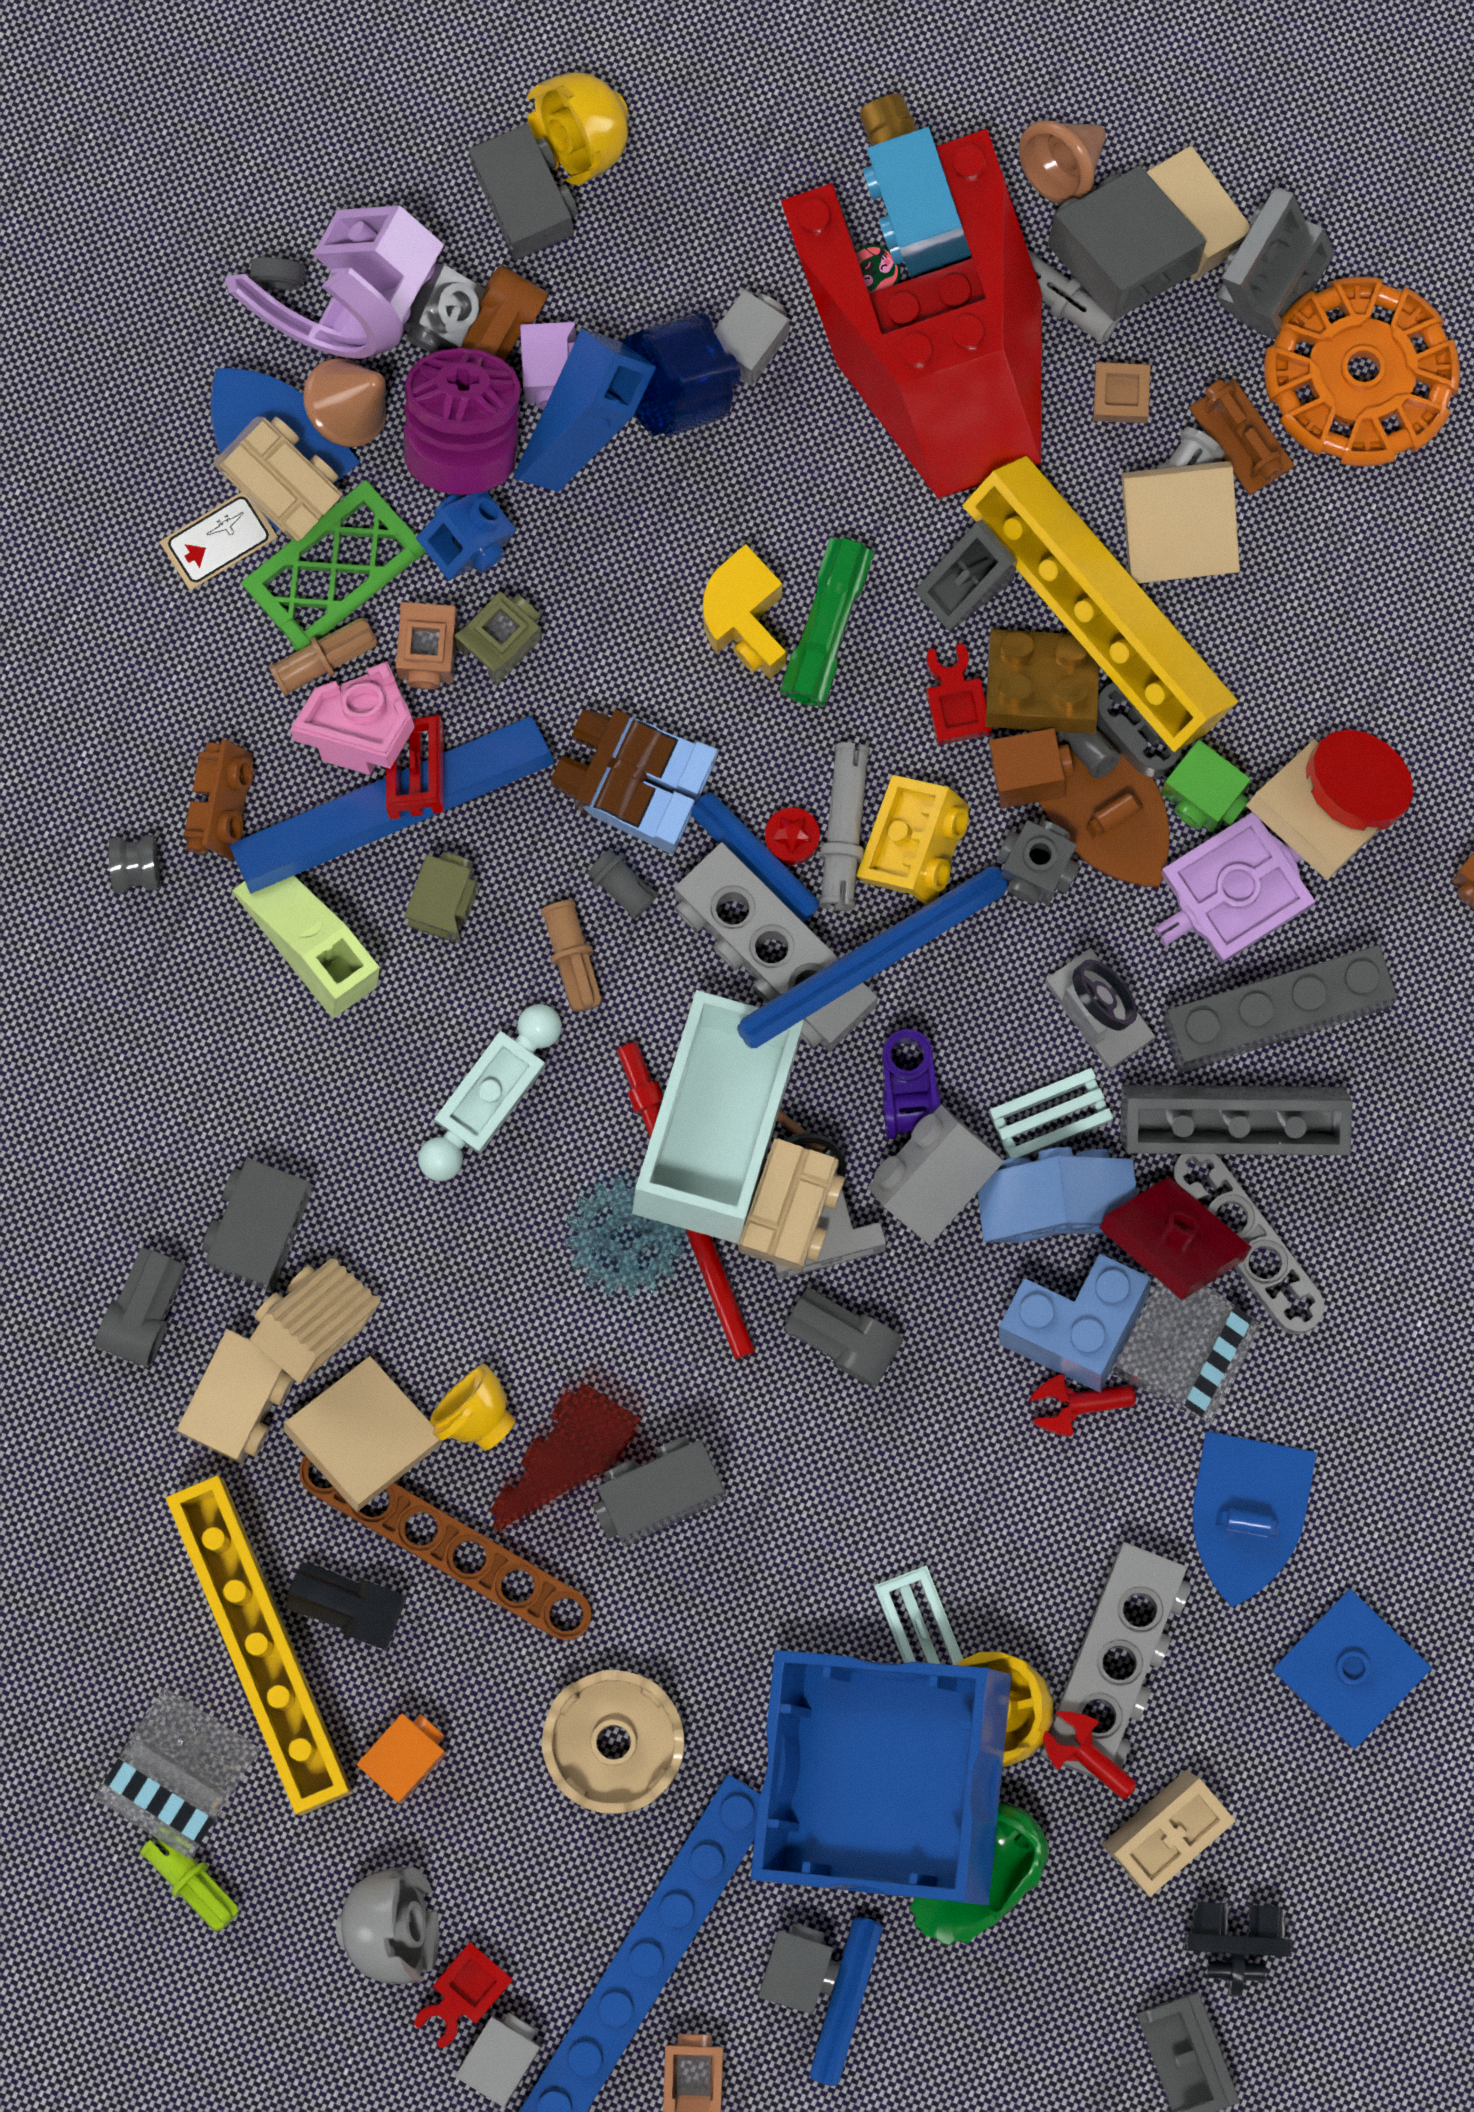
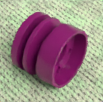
(461, 421)

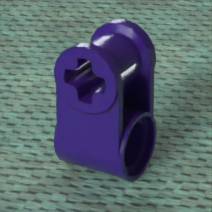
(908, 1089)

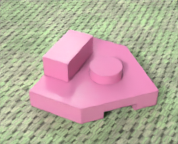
(356, 721)

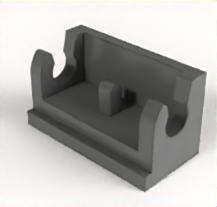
(1187, 2055)

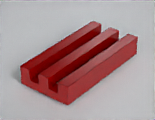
(416, 799)

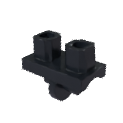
(1264, 1938)

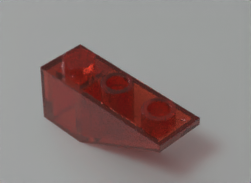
(578, 1451)

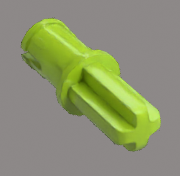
(193, 1885)

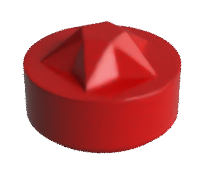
(792, 835)

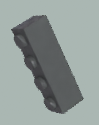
(1279, 1009)
(1235, 1120)

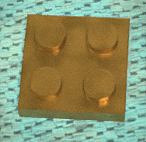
(1041, 682)

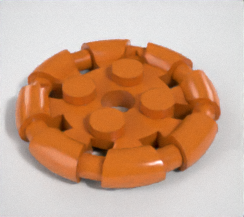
(1356, 401)

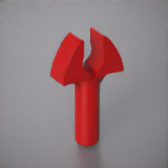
(1078, 1403)
(1087, 1754)

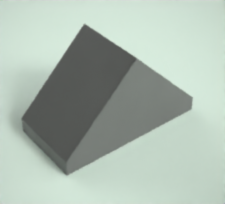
(968, 576)

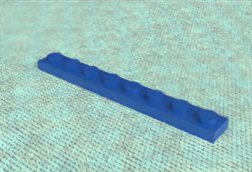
(649, 1953)

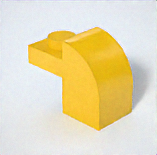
(734, 601)

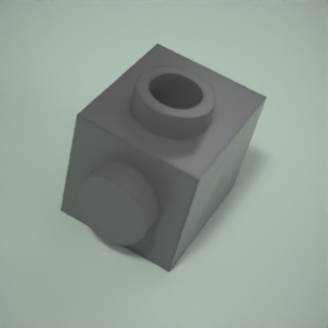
(799, 1969)

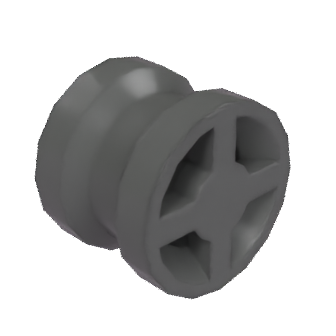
(134, 864)

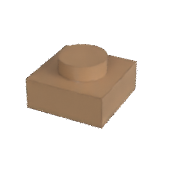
(1121, 392)

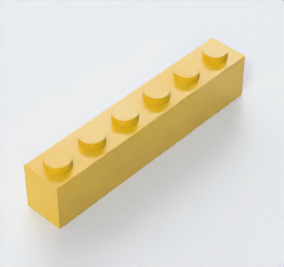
(1101, 604)
(259, 1645)

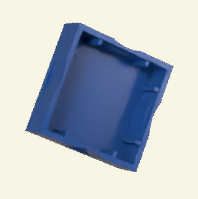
(882, 1777)

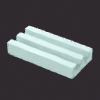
(1093, 1097)
(903, 1584)

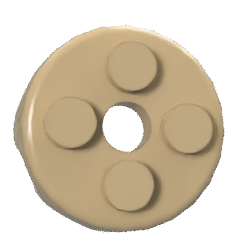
(584, 1712)

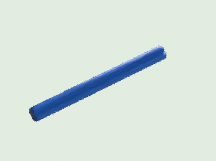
(872, 957)

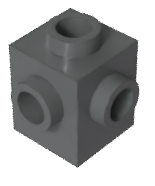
(1034, 881)

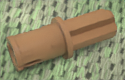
(323, 655)
(572, 955)

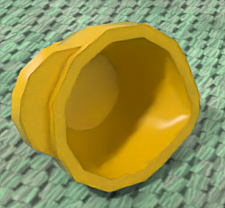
(474, 1411)

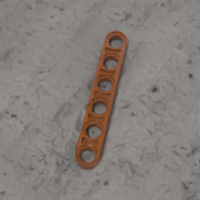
(442, 1549)

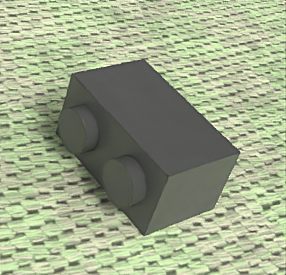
(522, 191)
(257, 1224)

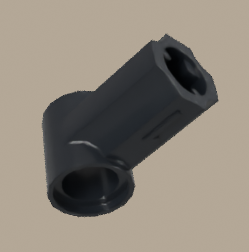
(359, 1609)

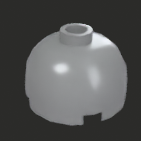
(388, 1926)

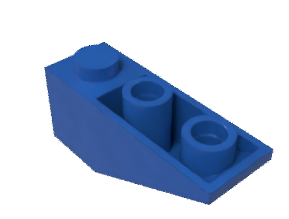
(585, 410)

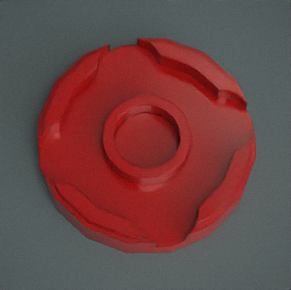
(1359, 780)

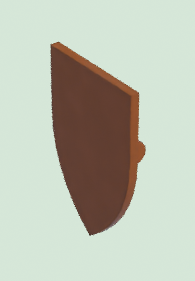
(1115, 822)

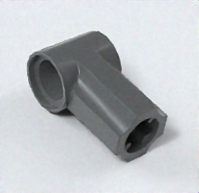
(136, 1322)
(856, 1343)

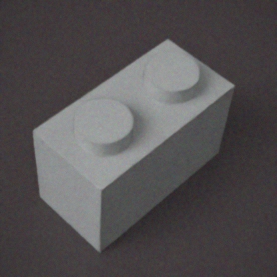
(934, 1174)

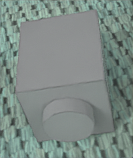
(753, 333)
(500, 2058)

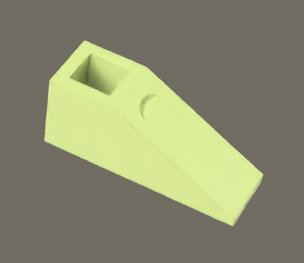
(312, 942)

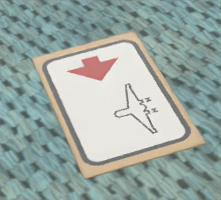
(217, 540)

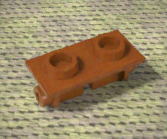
(1242, 435)
(225, 776)

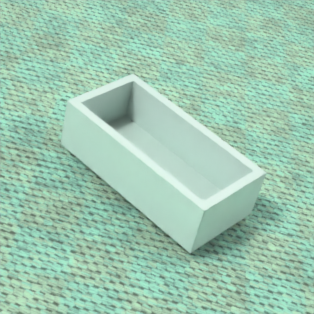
(714, 1122)

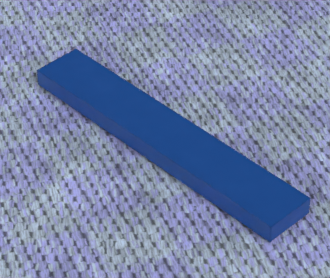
(363, 816)

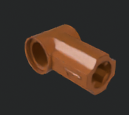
(503, 308)

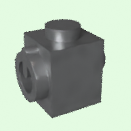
(443, 310)

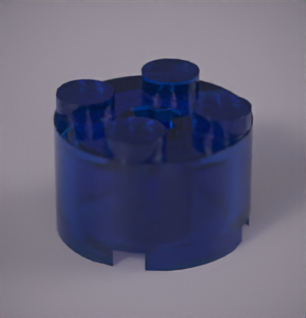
(690, 376)

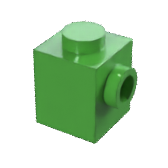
(1206, 789)

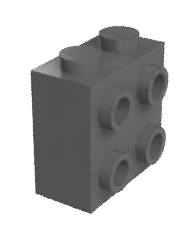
(1125, 242)
(658, 1493)

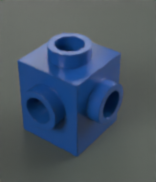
(466, 534)

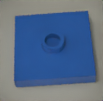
(1351, 1669)

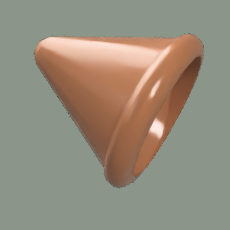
(1061, 158)
(345, 402)

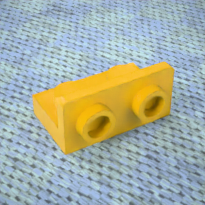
(914, 838)

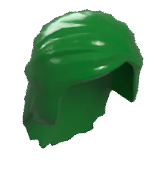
(1017, 1867)

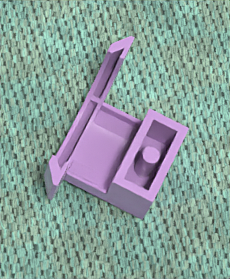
(376, 270)

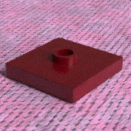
(1175, 1238)

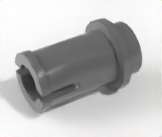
(1092, 751)
(622, 883)

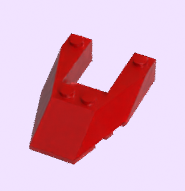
(946, 354)

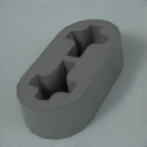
(1128, 737)

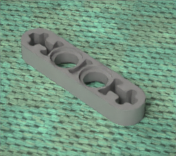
(1258, 1235)

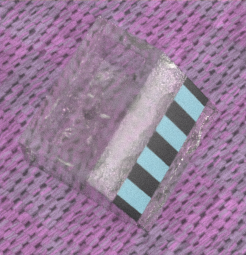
(1187, 1349)
(177, 1773)

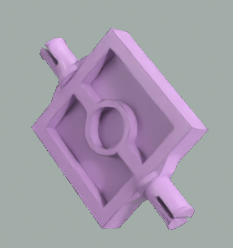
(1235, 889)

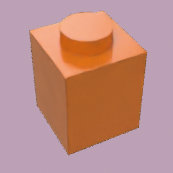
(404, 1756)

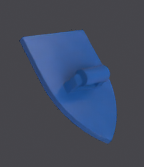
(245, 394)
(1248, 1511)

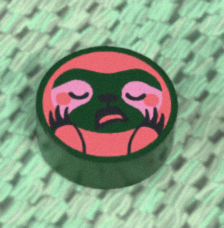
(878, 267)

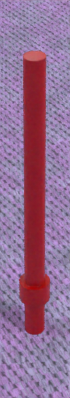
(646, 1099)

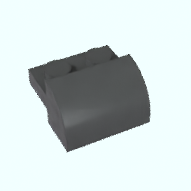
(1274, 264)

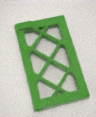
(331, 524)

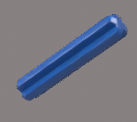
(754, 855)
(846, 2001)

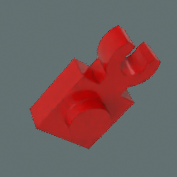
(957, 704)
(469, 1989)

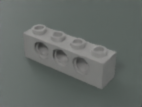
(725, 879)
(1132, 1574)

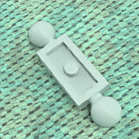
(489, 1092)

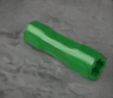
(838, 586)

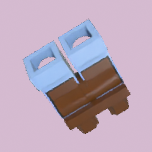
(636, 778)

